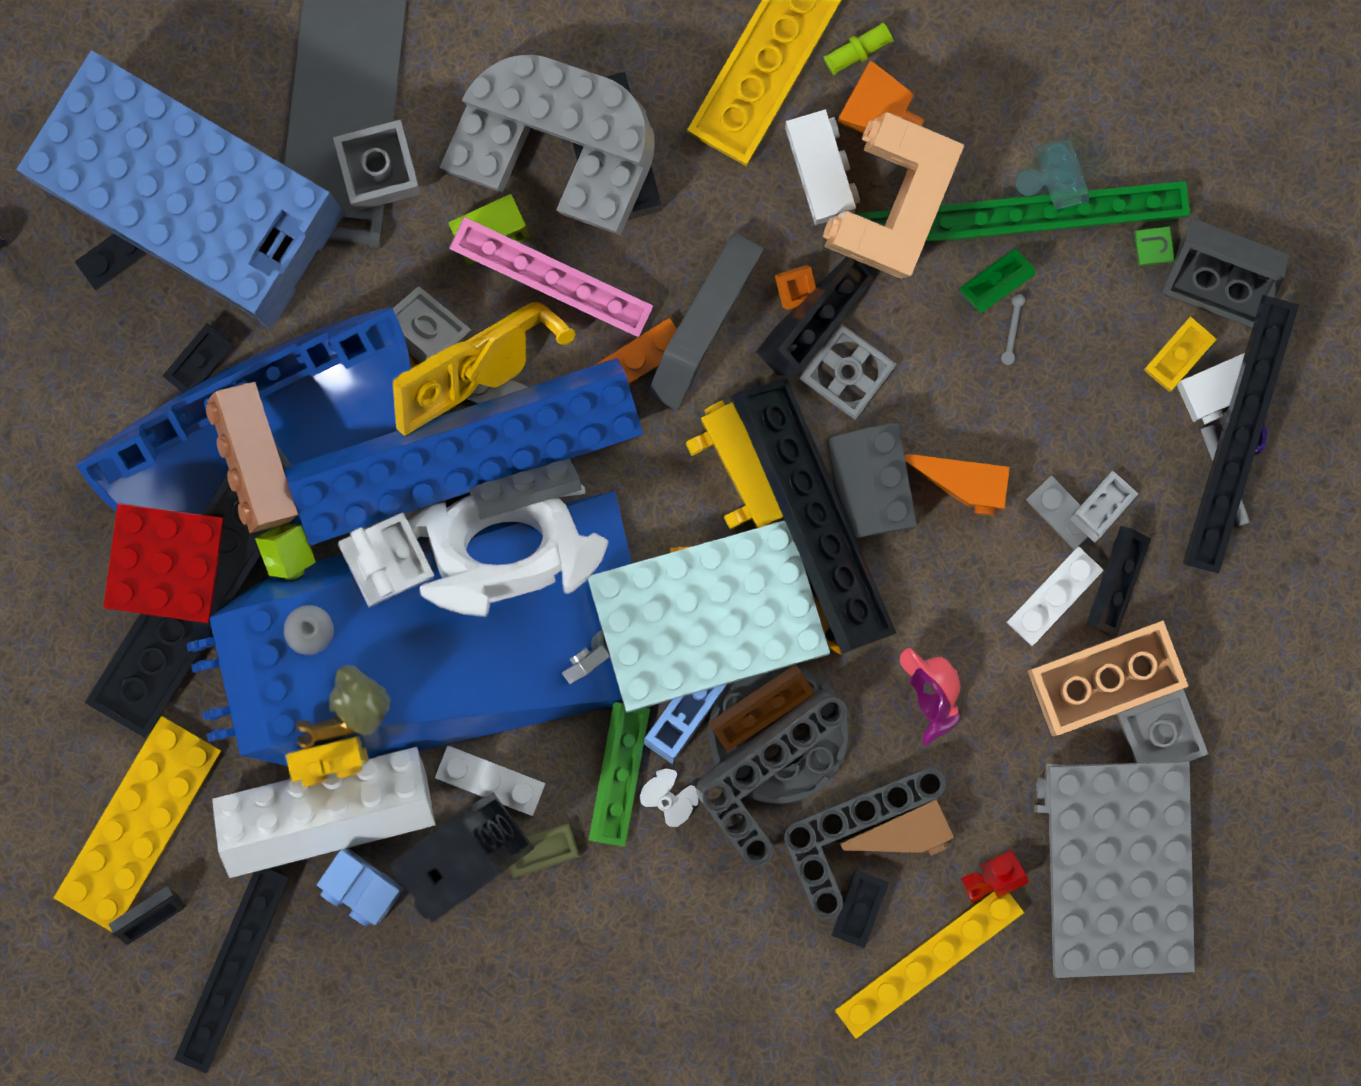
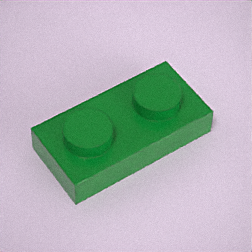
(997, 281)

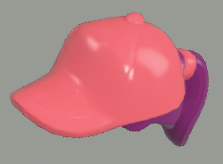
(937, 707)

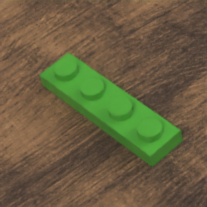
(619, 775)

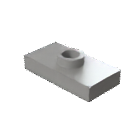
(1103, 506)

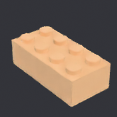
(1107, 678)

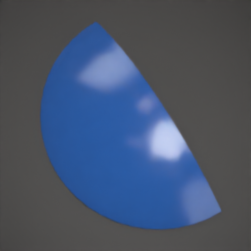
(316, 395)

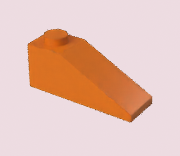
(968, 482)

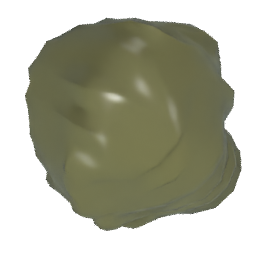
(358, 700)

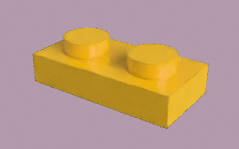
(1180, 354)

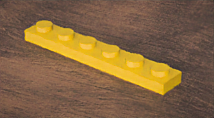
(928, 962)

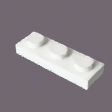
(1055, 596)
(487, 777)

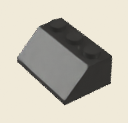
(1224, 272)
(873, 480)

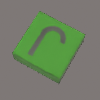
(1154, 246)

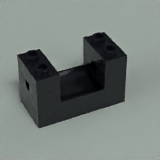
(460, 857)

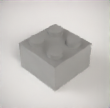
(377, 165)

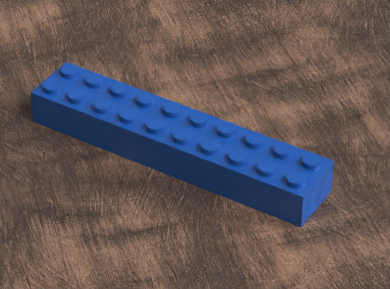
(463, 451)

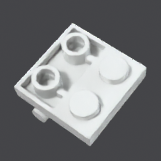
(385, 559)

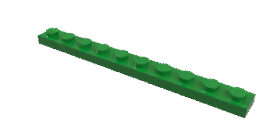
(1039, 215)

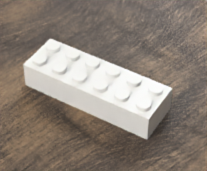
(298, 822)

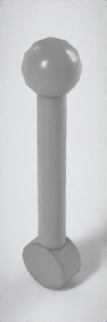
(1008, 357)

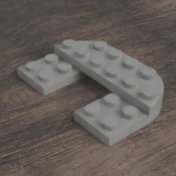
(567, 104)

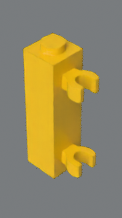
(741, 462)

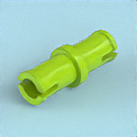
(858, 48)

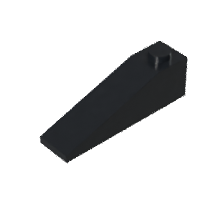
(812, 322)

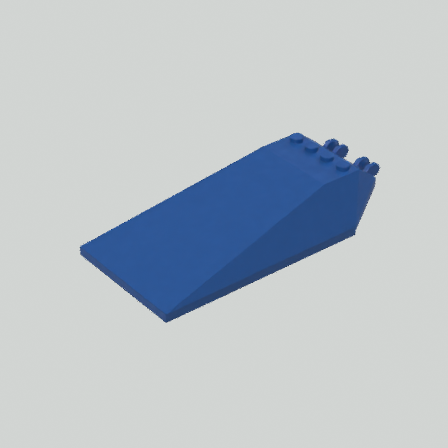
(441, 668)

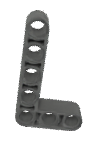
(704, 321)
(764, 768)
(851, 824)

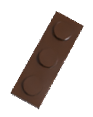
(761, 708)

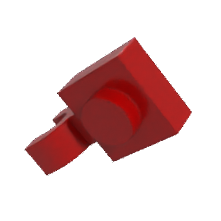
(1000, 875)

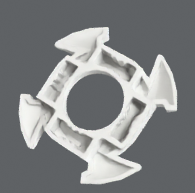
(470, 585)

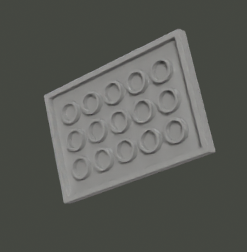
(1121, 869)

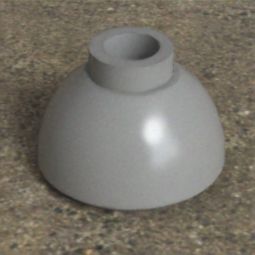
(308, 630)

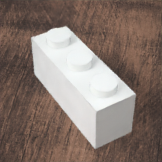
(821, 166)

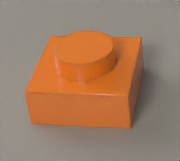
(795, 286)

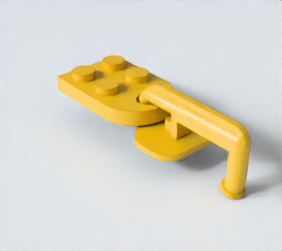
(457, 371)

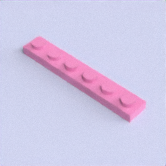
(550, 276)

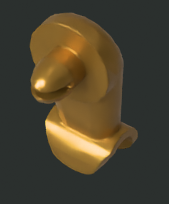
(321, 731)

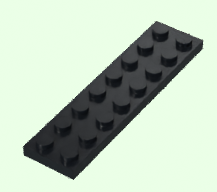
(814, 515)
(155, 649)

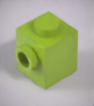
(285, 551)

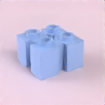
(360, 887)

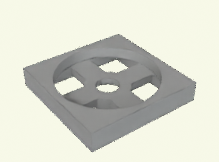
(856, 360)

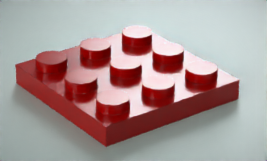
(163, 563)

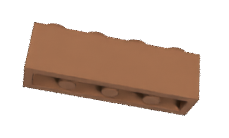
(251, 457)

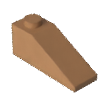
(912, 831)

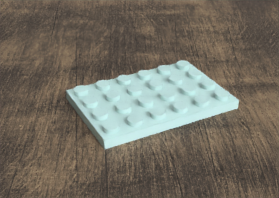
(707, 616)

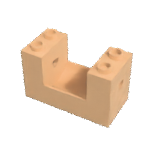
(930, 166)

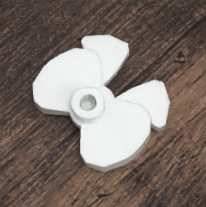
(657, 793)

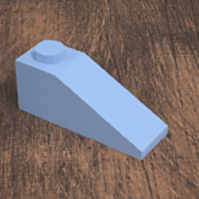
(680, 722)

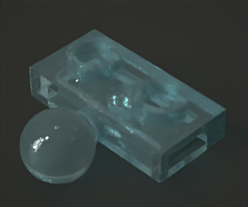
(1059, 173)

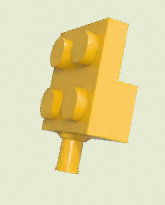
(316, 762)

